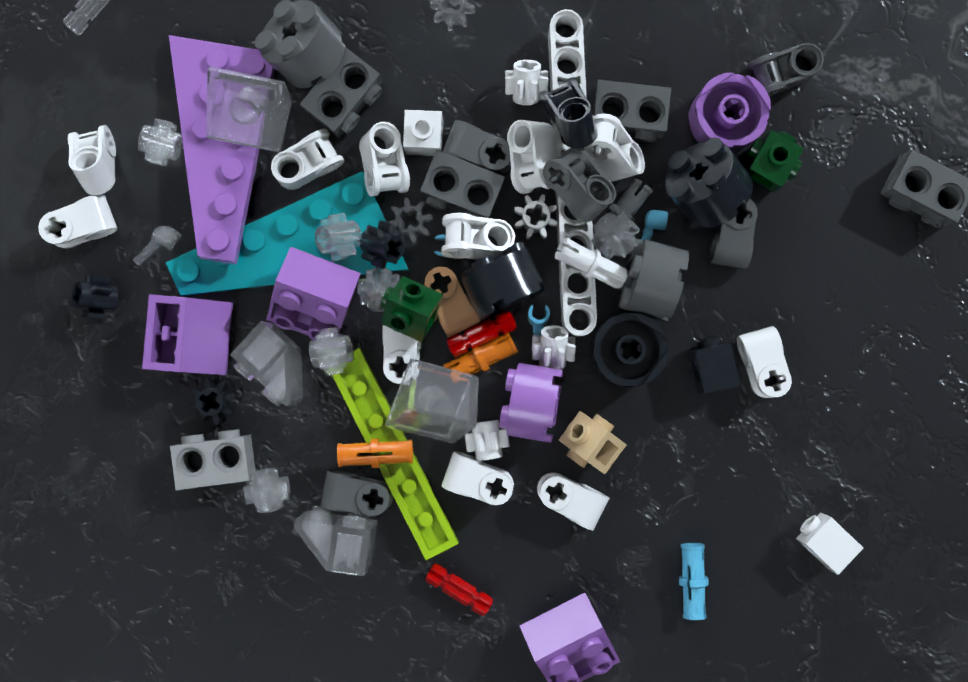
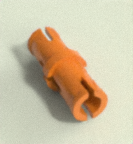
(484, 356)
(349, 453)

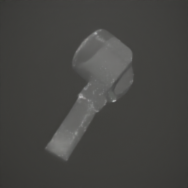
(162, 236)

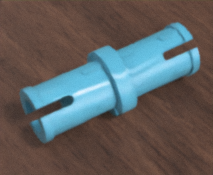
(693, 581)

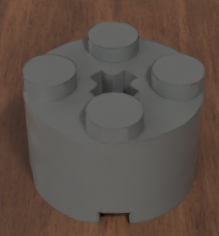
(301, 43)
(654, 280)

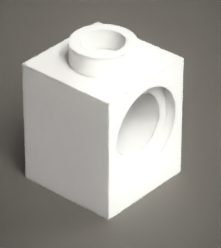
(423, 132)
(828, 542)

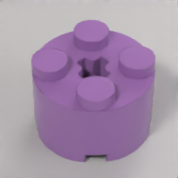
(725, 93)
(532, 402)

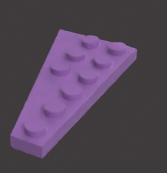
(217, 170)

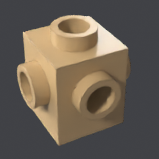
(592, 442)

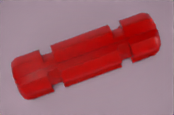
(481, 333)
(459, 589)

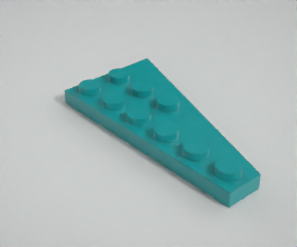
(270, 238)

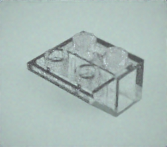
(273, 361)
(338, 541)

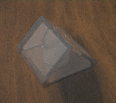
(246, 109)
(435, 402)

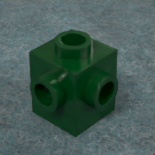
(774, 160)
(410, 308)

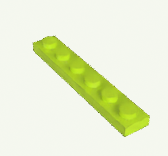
(404, 480)

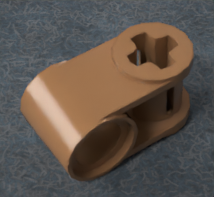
(456, 309)

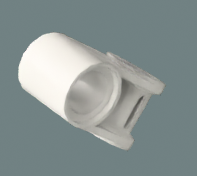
(530, 148)
(615, 150)
(308, 158)
(93, 159)
(384, 167)
(84, 221)
(469, 236)
(396, 347)
(765, 358)
(470, 479)
(577, 502)

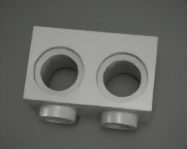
(214, 467)

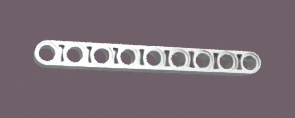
(573, 50)

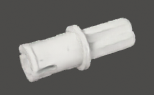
(591, 263)

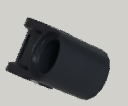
(570, 114)

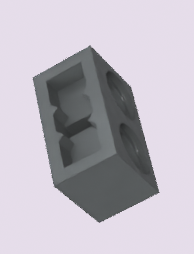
(336, 90)
(630, 100)
(466, 177)
(930, 180)

